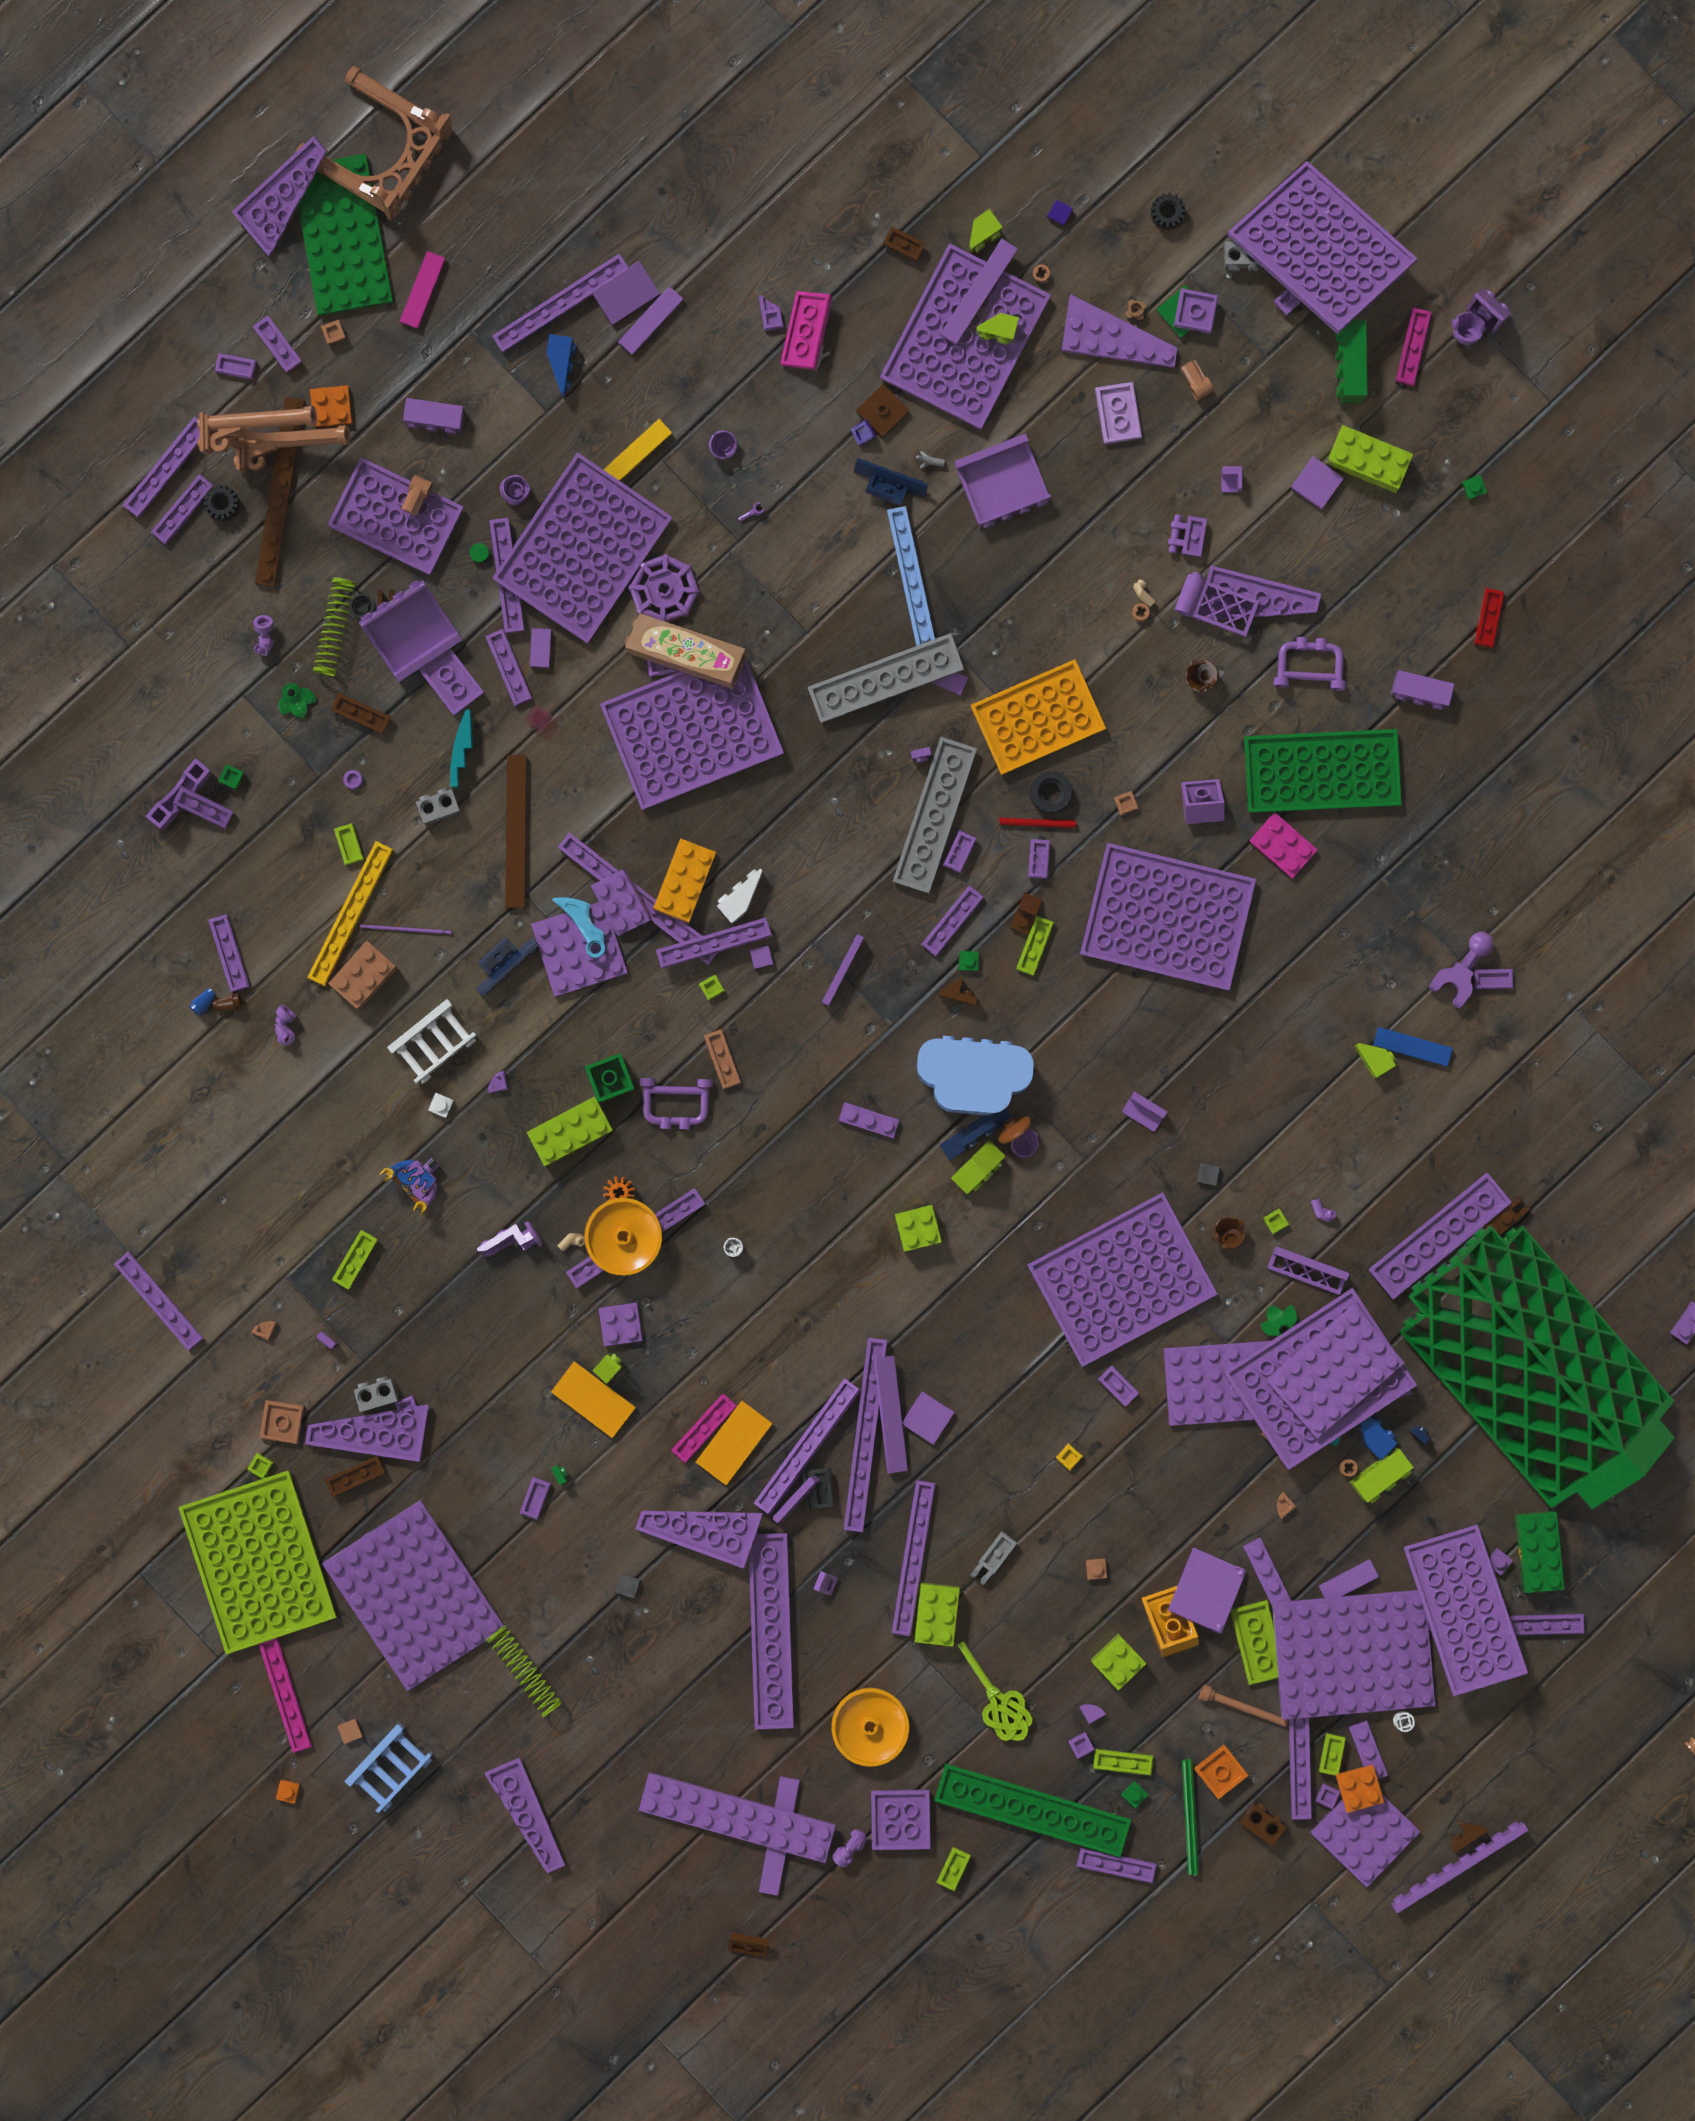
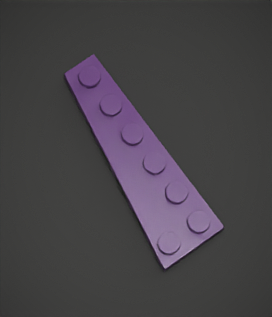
(520, 1799)

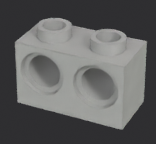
(1244, 261)
(439, 811)
(377, 1398)

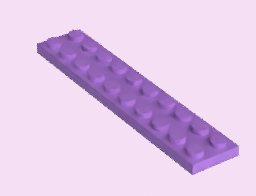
(771, 1632)
(737, 1817)

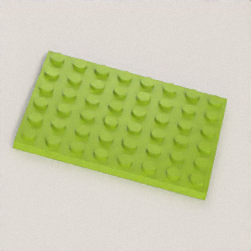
(257, 1562)

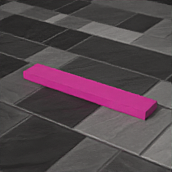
(285, 1695)

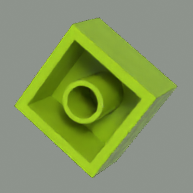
(918, 1228)
(1118, 1662)

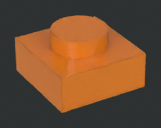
(287, 1791)

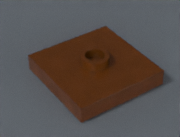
(882, 410)

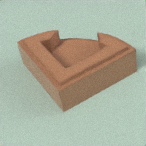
(264, 1329)
(1284, 1505)

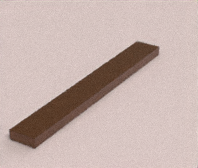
(515, 831)

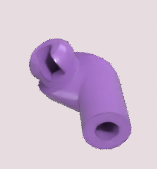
(1323, 1213)

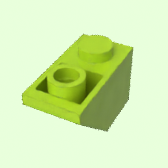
(984, 229)
(1000, 327)
(608, 1367)

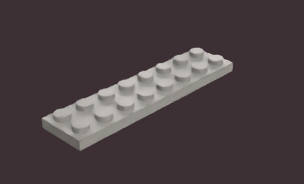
(886, 678)
(934, 815)

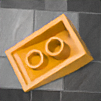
(1170, 1630)

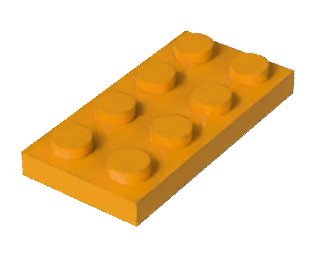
(684, 880)

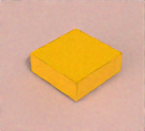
(1069, 1457)

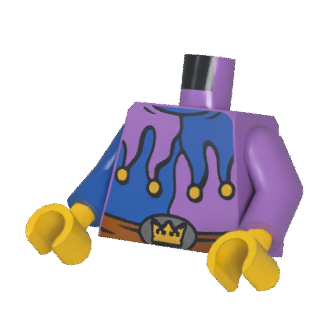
(415, 1181)

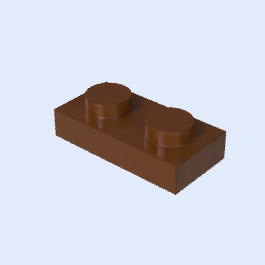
(904, 244)
(748, 1944)

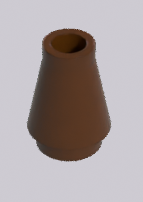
(230, 1002)

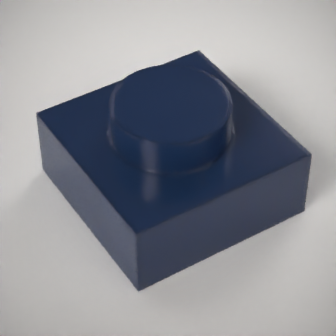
(1420, 1433)

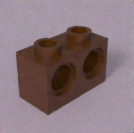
(1260, 1827)

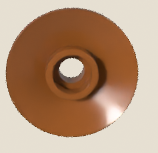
(1013, 1129)

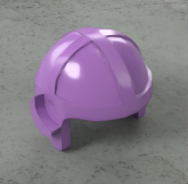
(1468, 328)

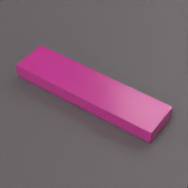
(422, 290)
(1413, 347)
(704, 1428)

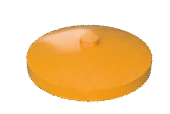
(623, 1236)
(870, 1727)

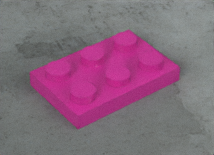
(1283, 845)

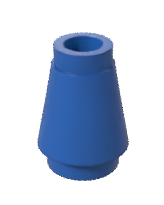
(202, 1002)

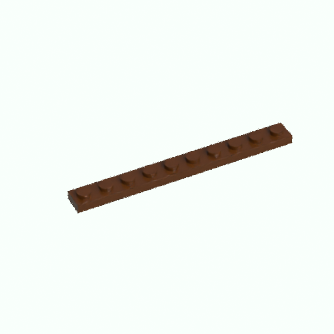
(277, 505)

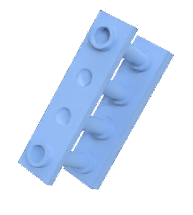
(371, 1764)

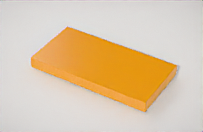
(593, 1399)
(734, 1442)

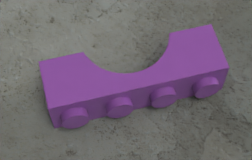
(193, 779)

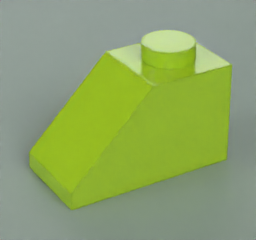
(1376, 1059)

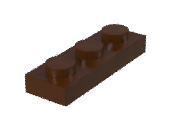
(360, 713)
(355, 1476)

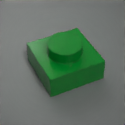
(1474, 487)
(231, 776)
(968, 960)
(560, 1474)
(1134, 1794)

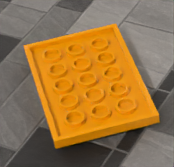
(1038, 717)

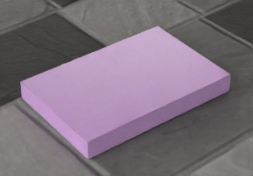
(1118, 413)

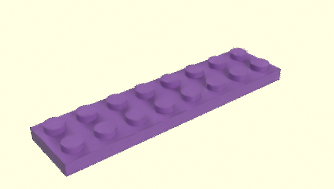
(1439, 1236)

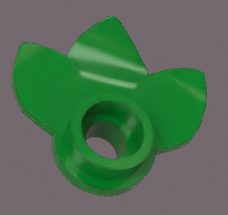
(298, 702)
(1278, 1319)

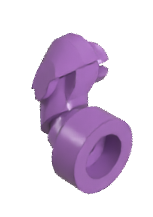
(263, 625)
(284, 1033)
(843, 1855)

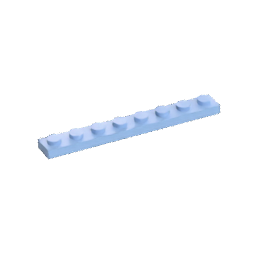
(910, 575)

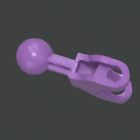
(1460, 974)

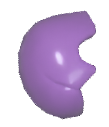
(723, 444)
(1025, 1144)

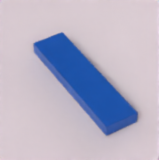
(1412, 1046)

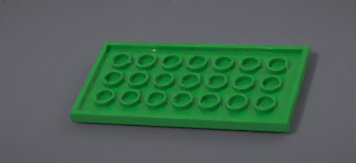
(343, 244)
(1322, 771)

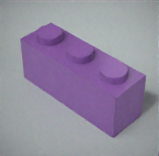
(433, 415)
(1422, 690)

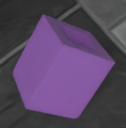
(1231, 479)

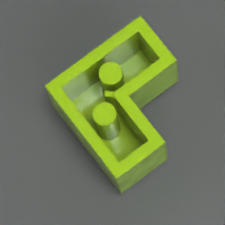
(979, 1168)

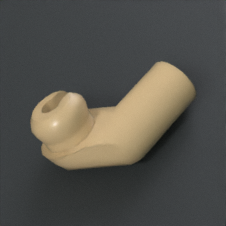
(1142, 594)
(572, 1239)

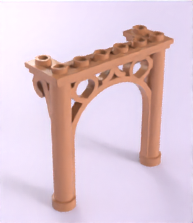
(430, 122)
(233, 433)

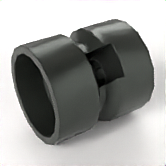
(361, 605)

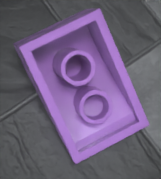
(1489, 309)

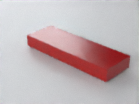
(1489, 618)

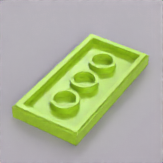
(1256, 1641)

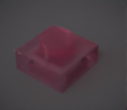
(538, 717)

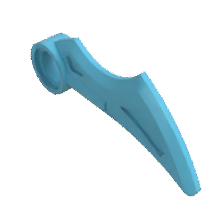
(579, 912)

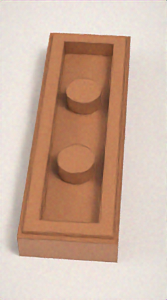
(722, 1059)

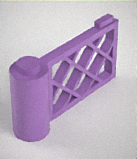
(1192, 596)

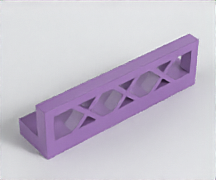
(1315, 1265)

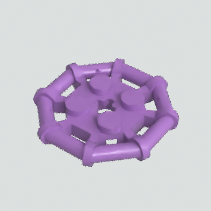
(668, 578)

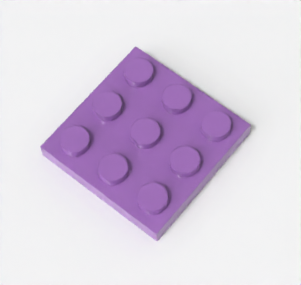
(900, 1819)

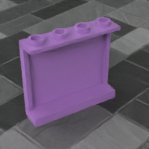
(1002, 481)
(410, 630)

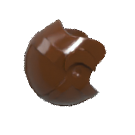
(1201, 675)
(1229, 1233)

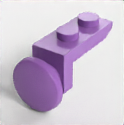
(508, 1236)

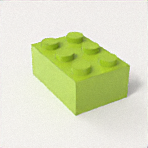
(1381, 1475)
(936, 1614)

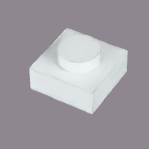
(441, 1105)

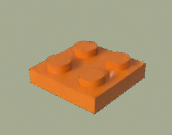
(331, 406)
(1221, 1771)
(1359, 1788)

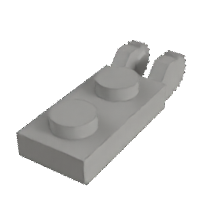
(994, 1556)

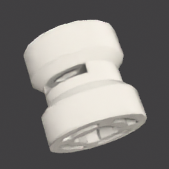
(731, 1245)
(1400, 1720)

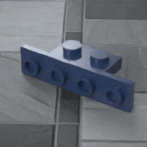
(888, 483)
(501, 961)
(974, 1133)

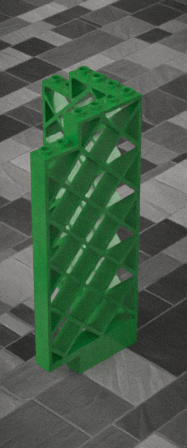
(1646, 1437)

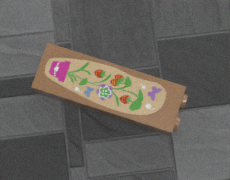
(686, 650)

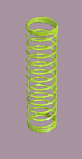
(322, 669)
(492, 1638)

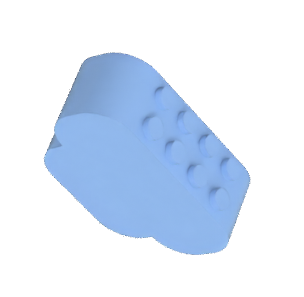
(974, 1075)

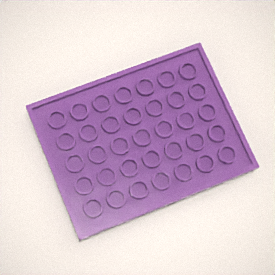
(1322, 247)
(967, 375)
(582, 547)
(689, 733)
(1168, 916)
(1122, 1279)
(1273, 1416)
(413, 1595)
(1352, 1654)

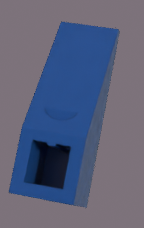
(559, 354)
(1376, 1438)

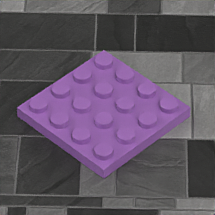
(566, 954)
(1365, 1838)

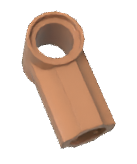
(1199, 384)
(418, 491)

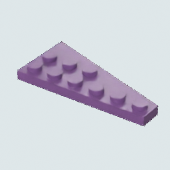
(273, 203)
(1105, 336)
(1273, 597)
(382, 1434)
(715, 1534)

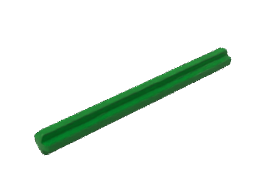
(1190, 1817)

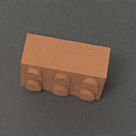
(363, 975)

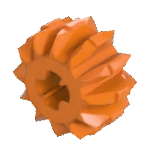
(616, 1186)

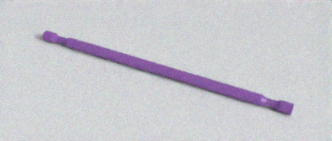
(406, 929)

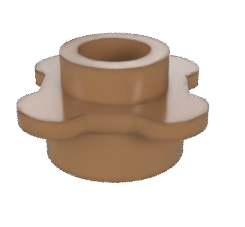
(1135, 304)

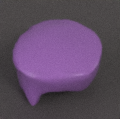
(514, 490)

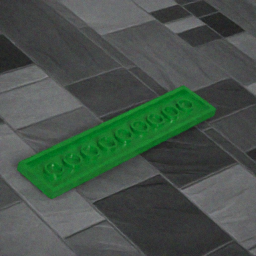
(1032, 1810)

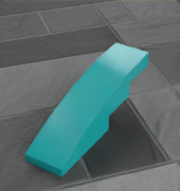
(463, 742)

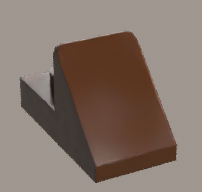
(1025, 913)
(952, 993)
(1471, 1832)

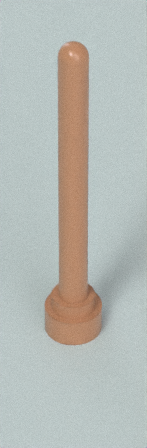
(1208, 1693)

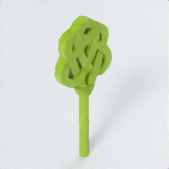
(1010, 1728)

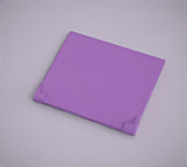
(1206, 1590)

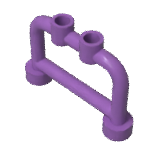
(1302, 645)
(683, 1122)

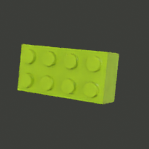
(1369, 459)
(570, 1131)

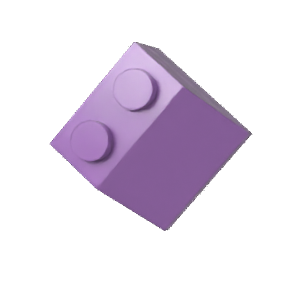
(1202, 801)

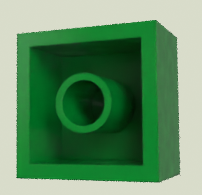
(609, 1078)

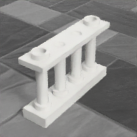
(414, 1034)

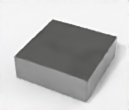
(1208, 1174)
(627, 1586)

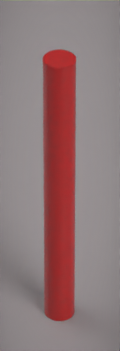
(1037, 822)

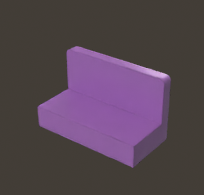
(1144, 1111)

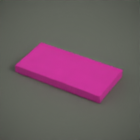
(806, 330)

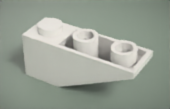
(738, 902)

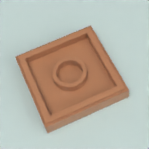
(281, 1422)

